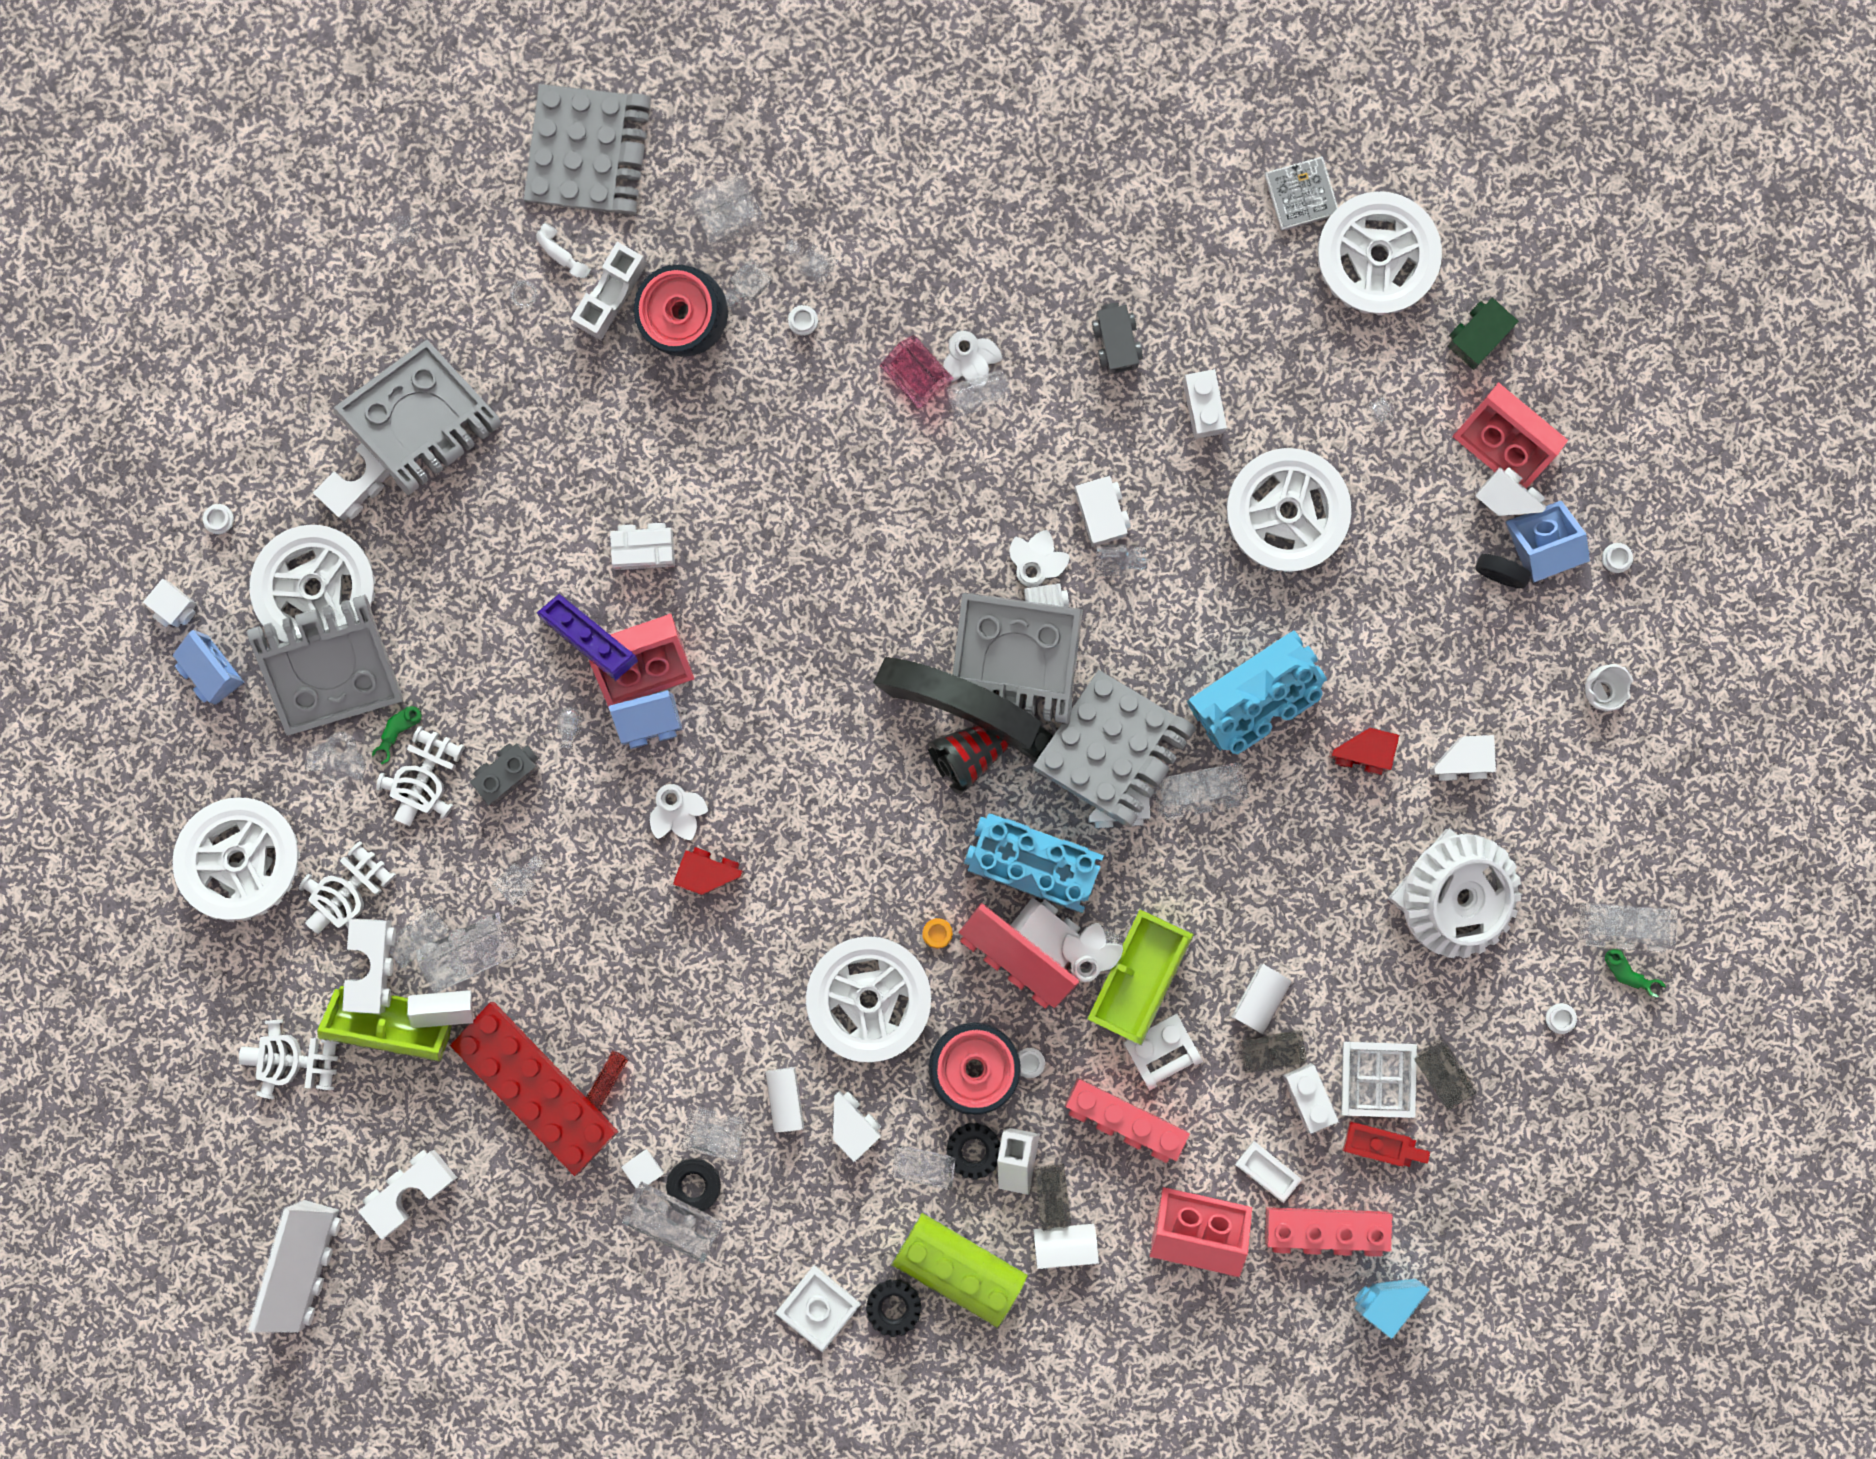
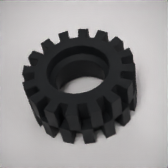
(985, 1135)
(893, 1326)

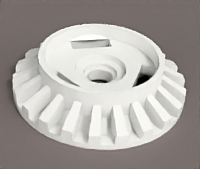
(1412, 239)
(1297, 475)
(276, 585)
(199, 860)
(1464, 860)
(875, 1036)

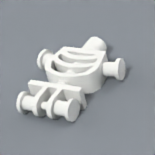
(410, 805)
(325, 913)
(267, 1055)

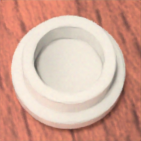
(803, 320)
(218, 519)
(1617, 558)
(1561, 1018)
(1031, 1062)

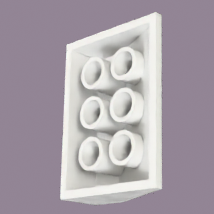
(295, 1268)

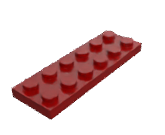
(534, 1088)

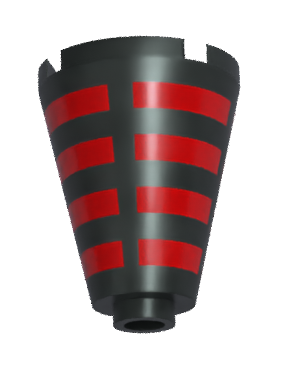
(965, 755)

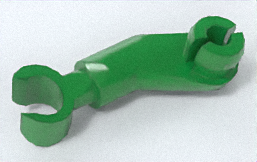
(395, 725)
(1624, 974)

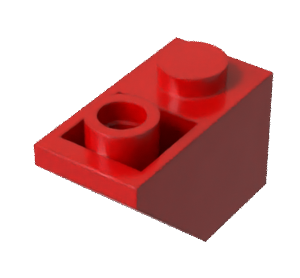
(1370, 749)
(703, 874)

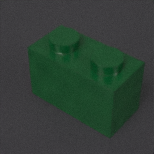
(1483, 332)

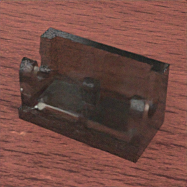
(1273, 1051)
(1445, 1074)
(1052, 1196)

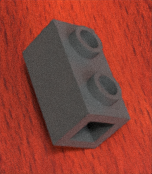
(1115, 330)
(505, 774)

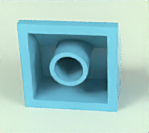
(1390, 1303)

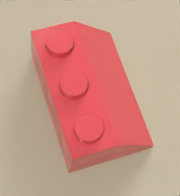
(1510, 435)
(659, 666)
(1201, 1232)

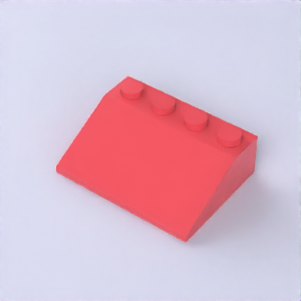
(1018, 956)

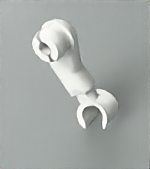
(560, 255)

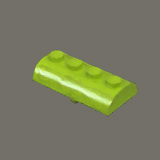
(1140, 977)
(382, 1031)
(960, 1270)

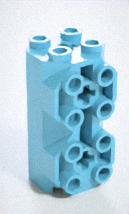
(1270, 684)
(1033, 862)

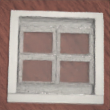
(1379, 1079)

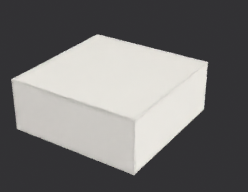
(642, 1169)

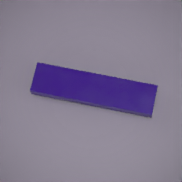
(587, 637)

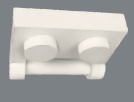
(1158, 1042)

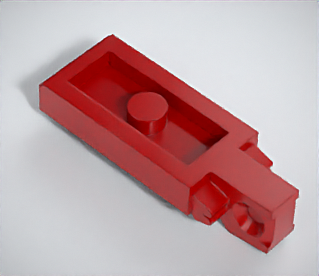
(1383, 1145)

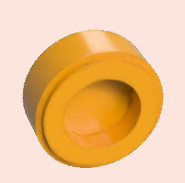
(937, 933)

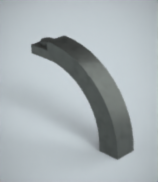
(964, 699)

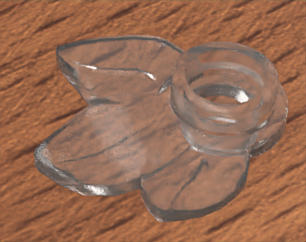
(336, 765)

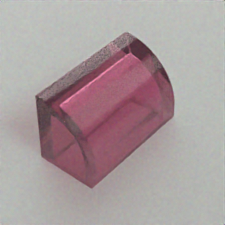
(916, 371)

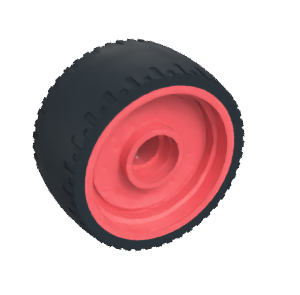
(659, 304)
(999, 1068)

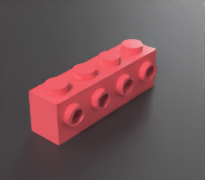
(1126, 1119)
(1328, 1230)

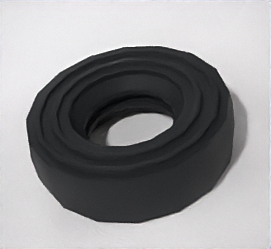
(1502, 571)
(698, 1167)

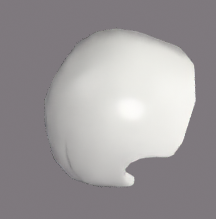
(1618, 681)

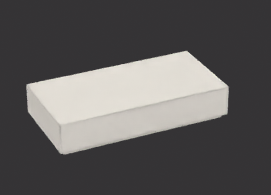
(1268, 1172)

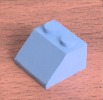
(1549, 541)
(206, 667)
(646, 718)

